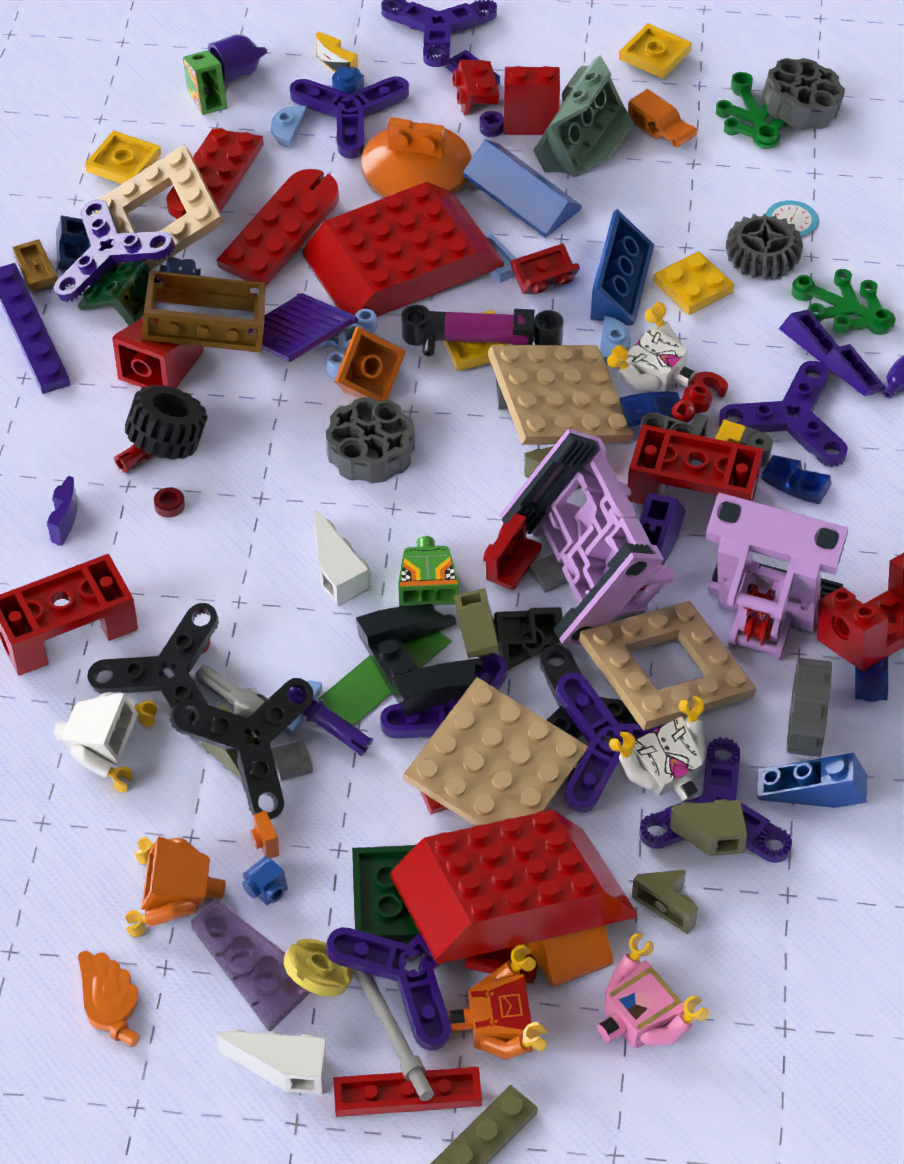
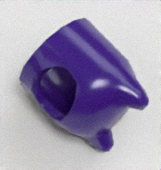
(237, 56)

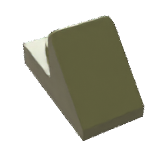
(661, 895)

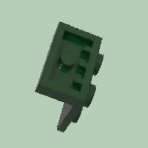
(123, 287)

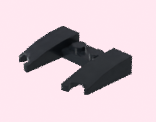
(414, 688)

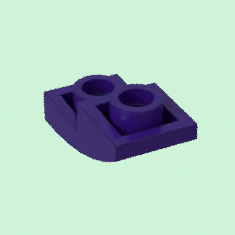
(62, 519)

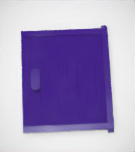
(301, 326)

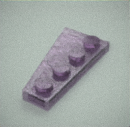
(249, 962)

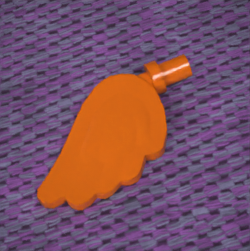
(108, 996)

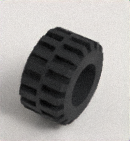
(165, 422)

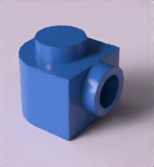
(348, 79)
(265, 881)

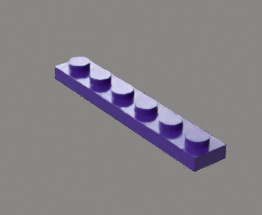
(31, 331)

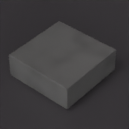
(548, 573)
(292, 760)

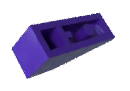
(662, 522)

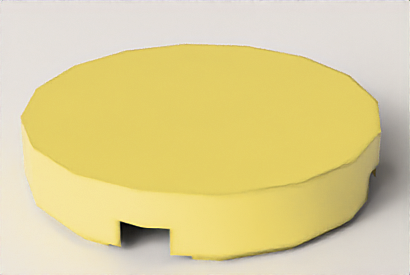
(314, 971)

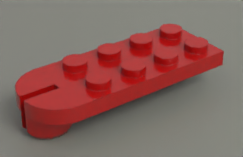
(222, 163)
(281, 226)

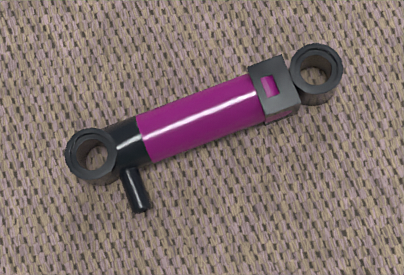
(427, 326)

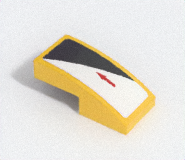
(332, 55)

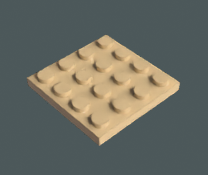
(558, 391)
(494, 758)

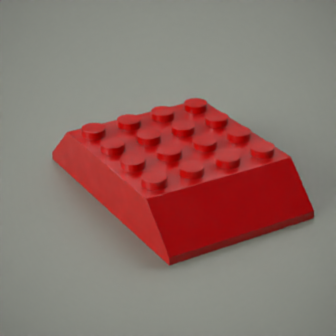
(399, 250)
(507, 885)

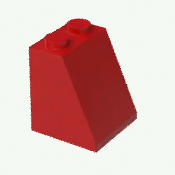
(530, 99)
(151, 362)

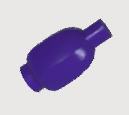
(895, 379)

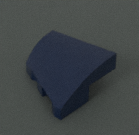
(70, 241)

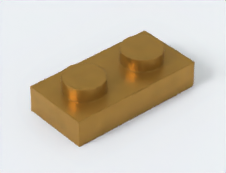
(35, 265)

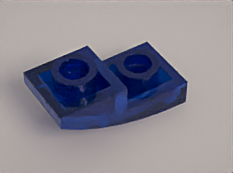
(638, 405)
(790, 478)
(872, 682)

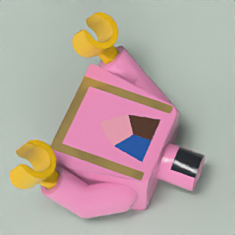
(644, 1005)

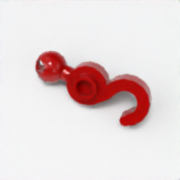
(698, 397)

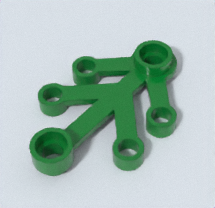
(763, 134)
(875, 317)

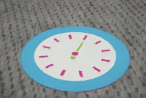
(796, 213)

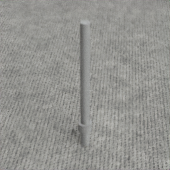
(410, 1064)

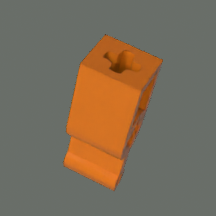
(659, 118)

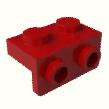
(475, 84)
(544, 268)
(510, 554)

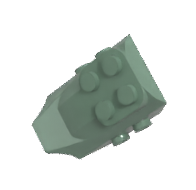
(586, 125)

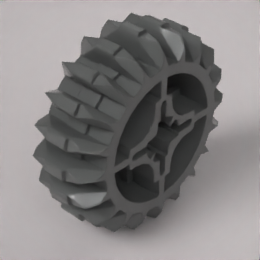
(764, 246)

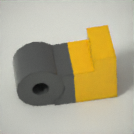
(748, 436)

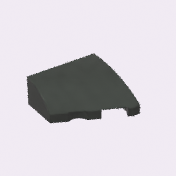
(525, 633)

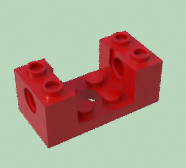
(665, 455)
(93, 594)
(867, 630)

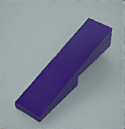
(842, 360)

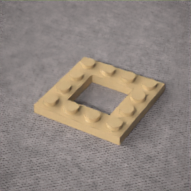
(174, 169)
(611, 647)

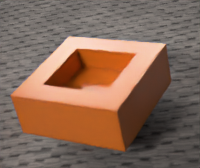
(264, 835)

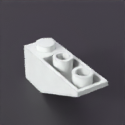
(340, 569)
(284, 1060)

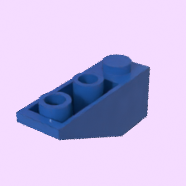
(816, 782)

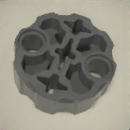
(802, 93)
(370, 440)
(809, 707)

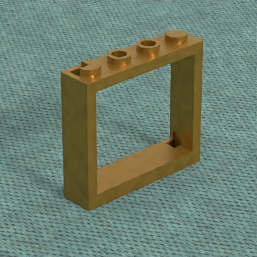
(202, 328)

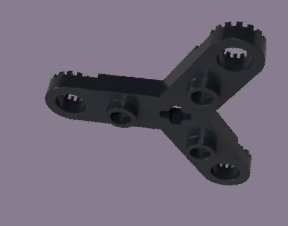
(147, 673)
(553, 673)
(227, 731)

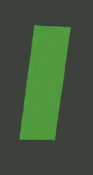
(366, 688)

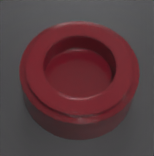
(169, 502)

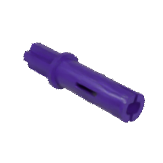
(332, 723)

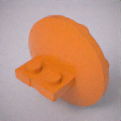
(414, 154)

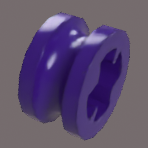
(491, 124)

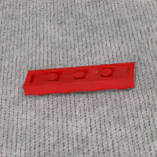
(395, 1094)

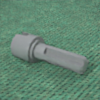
(244, 701)

